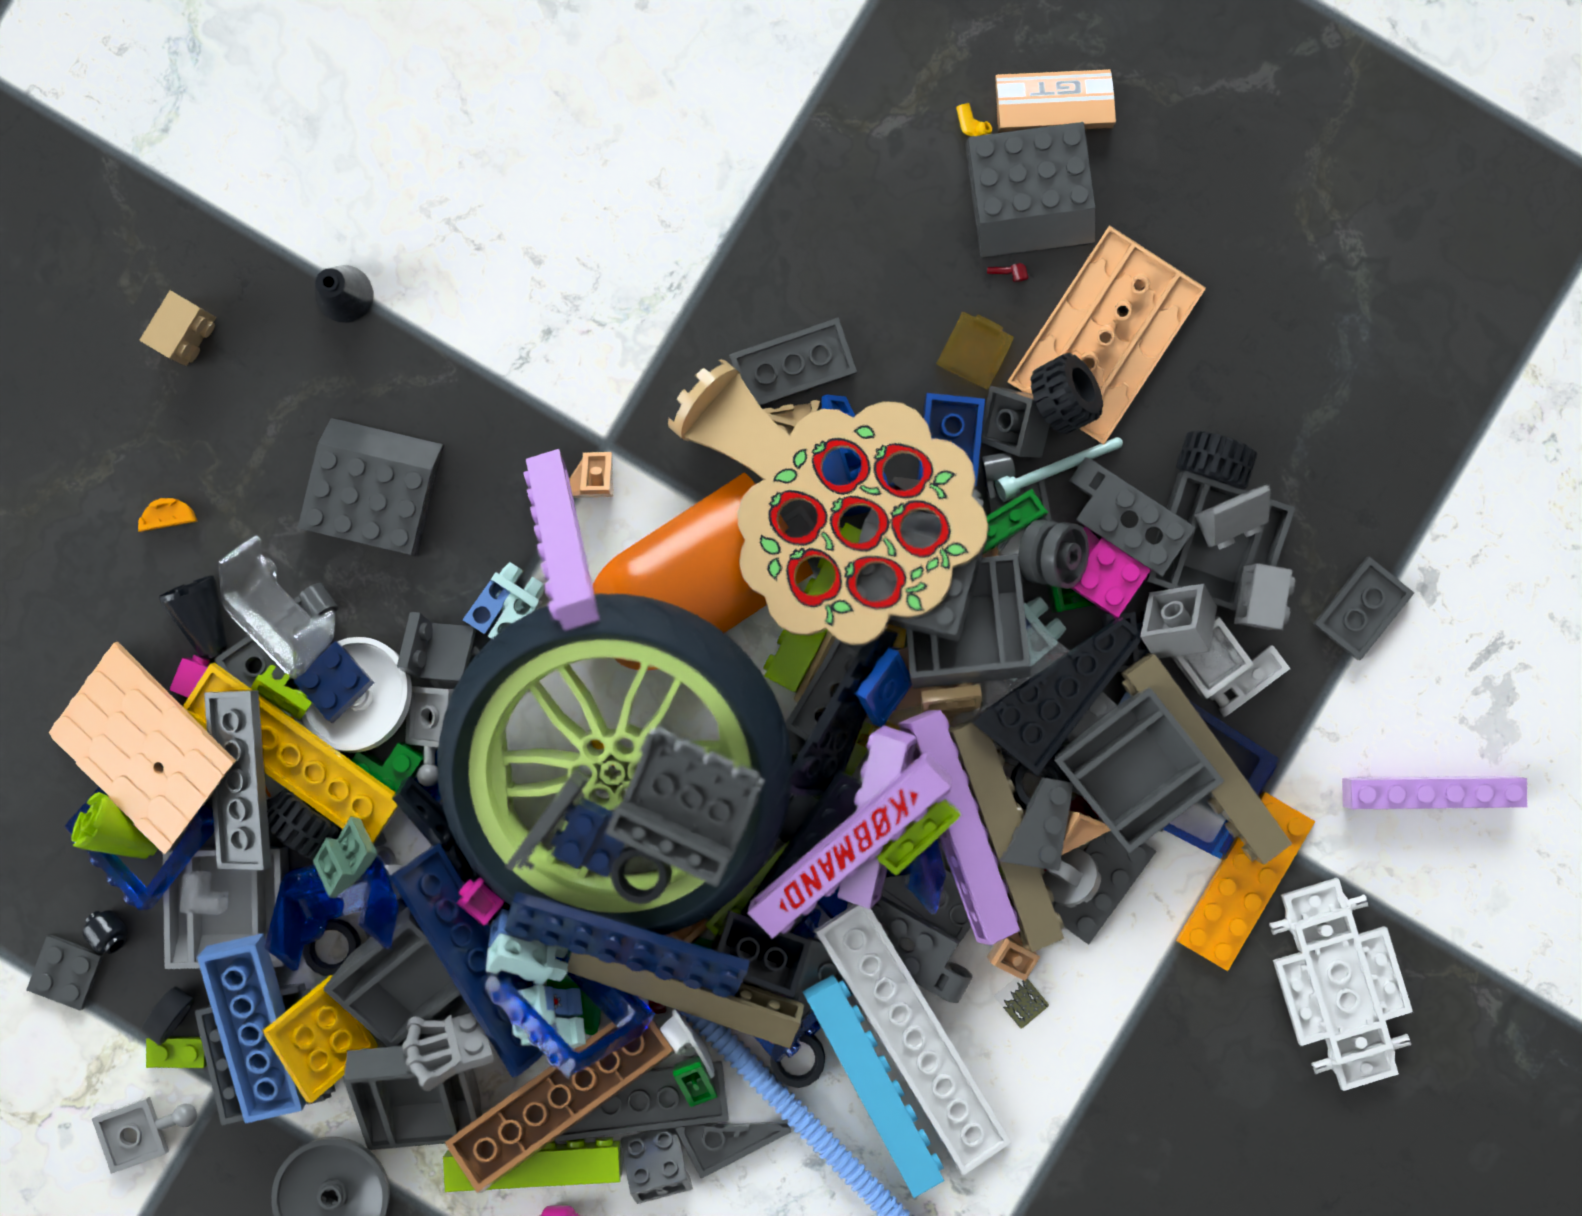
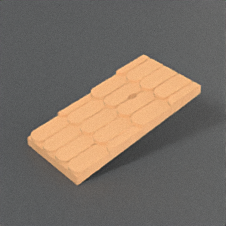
(1113, 344)
(123, 732)

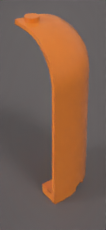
(693, 563)

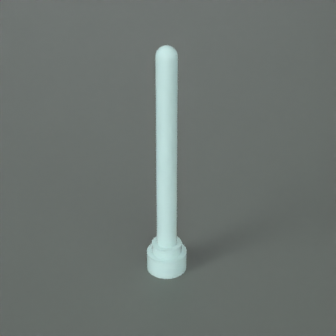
(1008, 487)

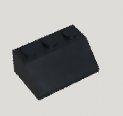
(773, 962)

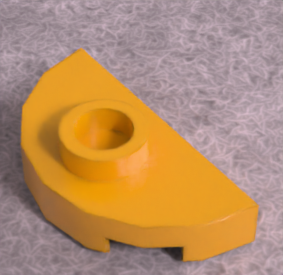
(164, 514)

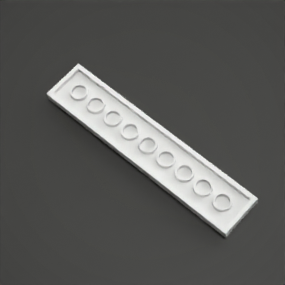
(913, 1037)

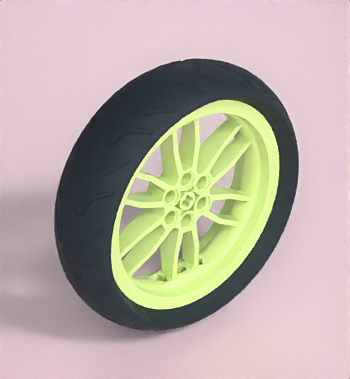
(478, 770)

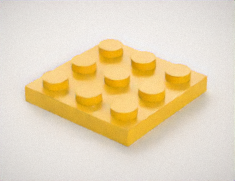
(315, 1041)

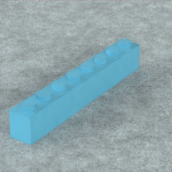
(873, 1084)

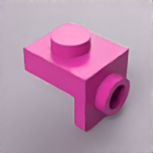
(479, 900)

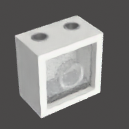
(1218, 666)

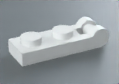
(1266, 669)

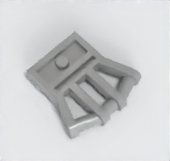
(466, 1043)

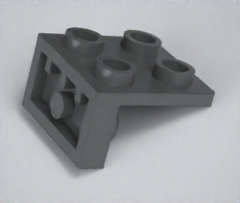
(435, 649)
(655, 1165)

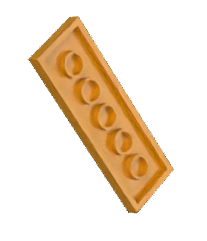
(1241, 891)

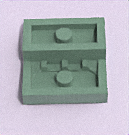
(345, 859)

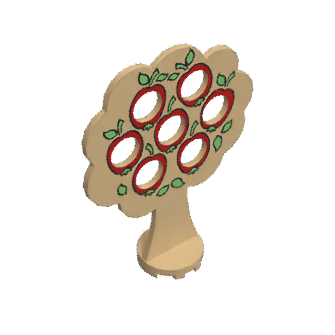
(730, 420)

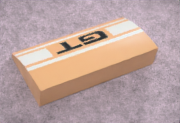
(1055, 99)

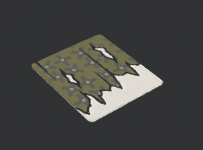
(1021, 1001)

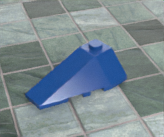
(843, 464)

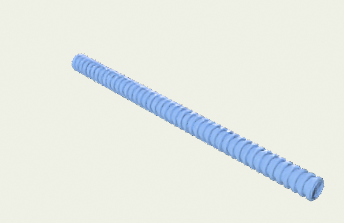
(799, 1117)

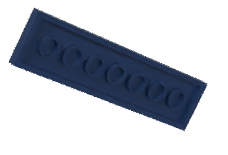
(461, 943)
(625, 945)

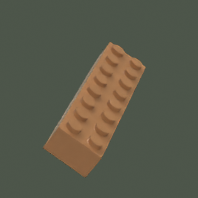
(551, 1107)

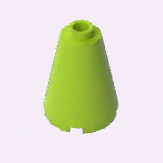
(110, 831)

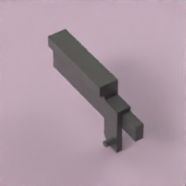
(548, 820)

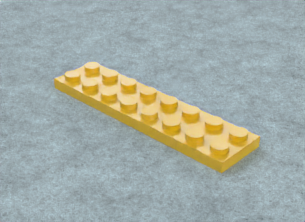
(306, 762)

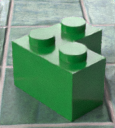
(401, 763)

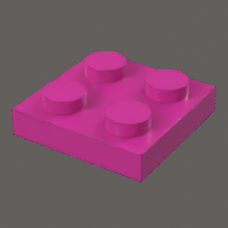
(1111, 578)

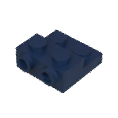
(585, 838)

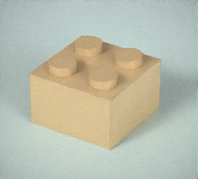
(178, 329)

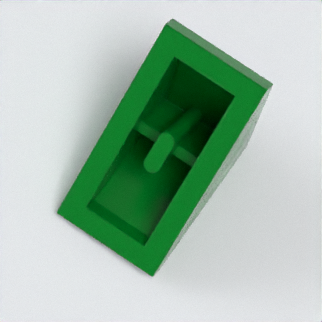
(1065, 599)
(694, 1081)

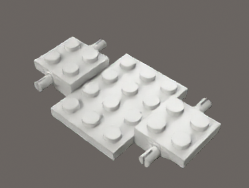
(1341, 984)

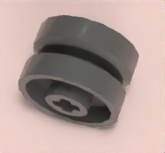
(1053, 553)

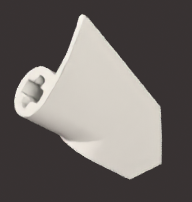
(686, 1040)

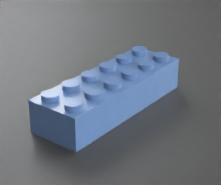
(244, 1003)

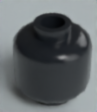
(105, 932)

